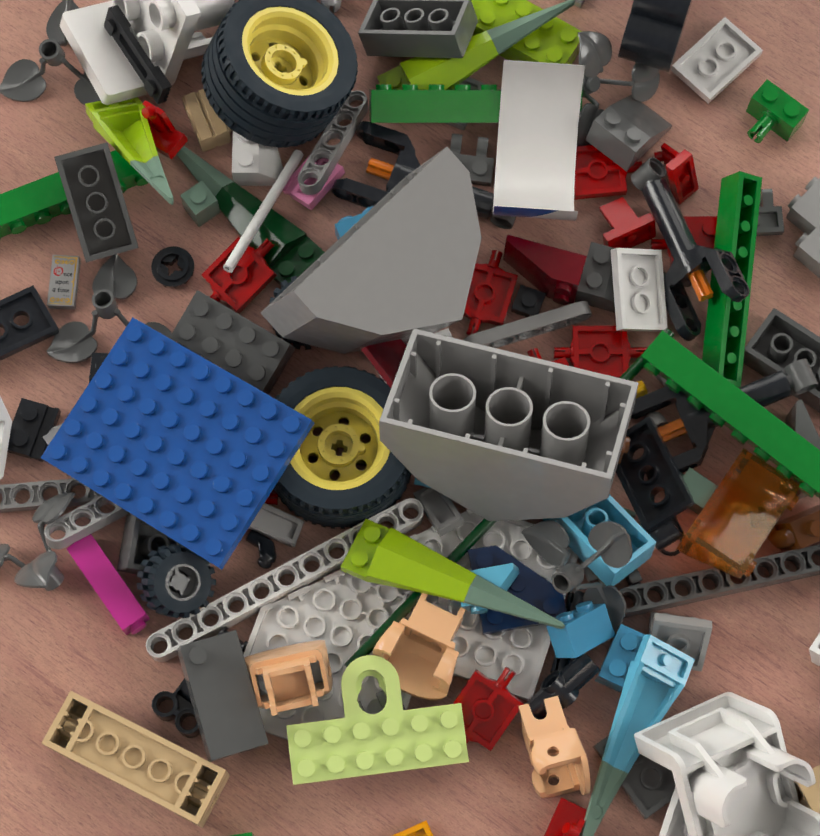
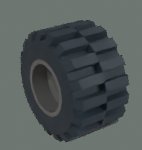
(176, 581)

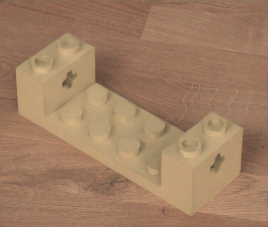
(136, 758)

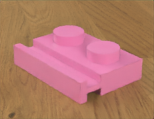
(310, 201)

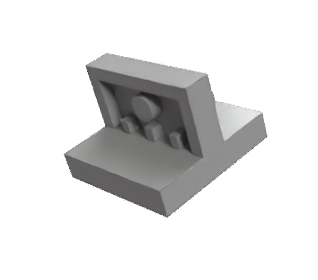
(683, 633)

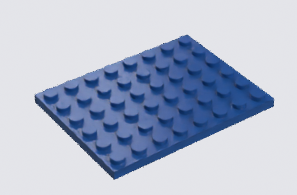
(178, 442)

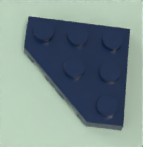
(527, 586)

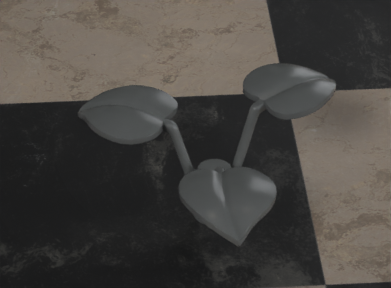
(594, 53)
(24, 79)
(113, 280)
(609, 541)
(41, 571)

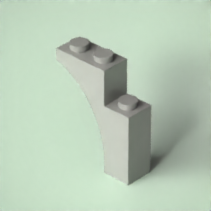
(806, 216)

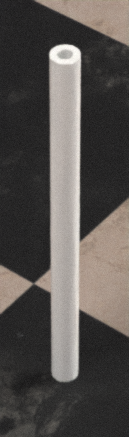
(263, 211)

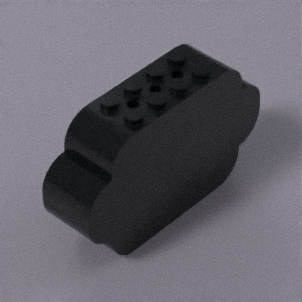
(654, 32)

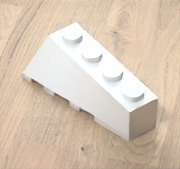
(254, 163)

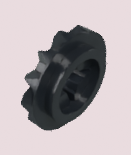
(167, 257)

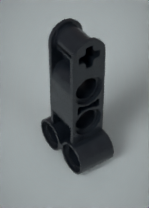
(182, 702)

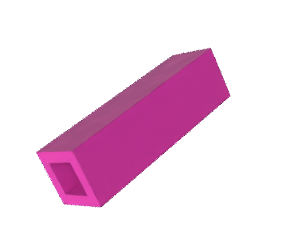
(108, 585)

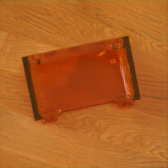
(739, 516)

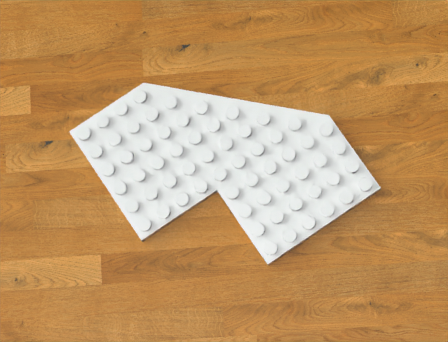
(351, 610)

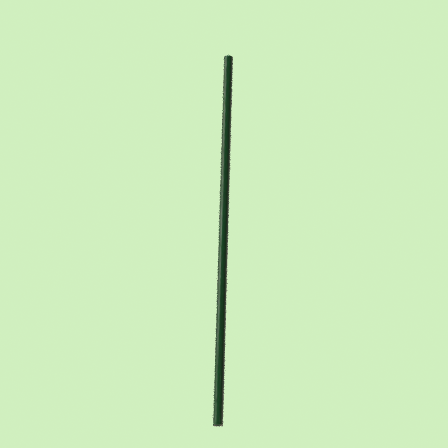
(406, 607)

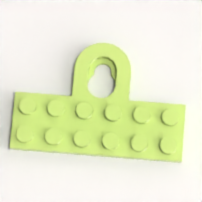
(379, 741)

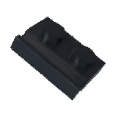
(29, 426)

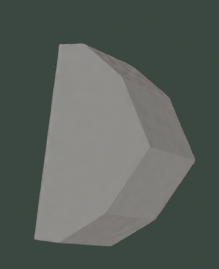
(393, 269)
(505, 428)

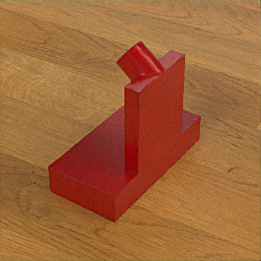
(166, 138)
(680, 172)
(626, 226)
(566, 820)

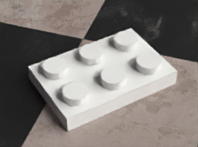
(716, 60)
(639, 289)

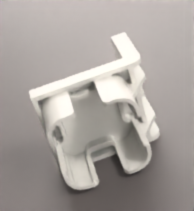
(161, 28)
(732, 769)

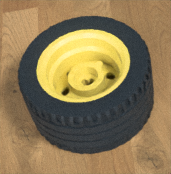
(279, 70)
(357, 495)

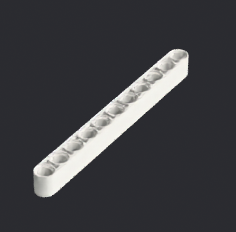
(271, 581)

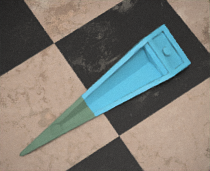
(647, 694)

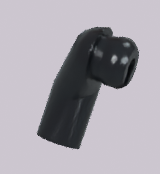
(266, 549)

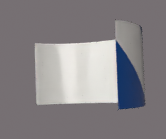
(537, 140)

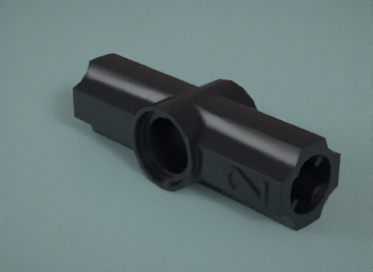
(563, 684)

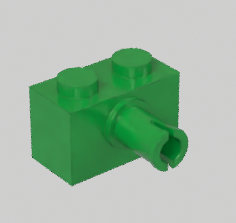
(775, 112)

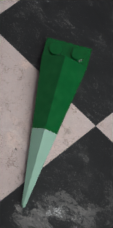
(292, 249)

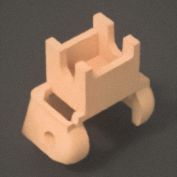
(424, 650)
(290, 676)
(549, 738)

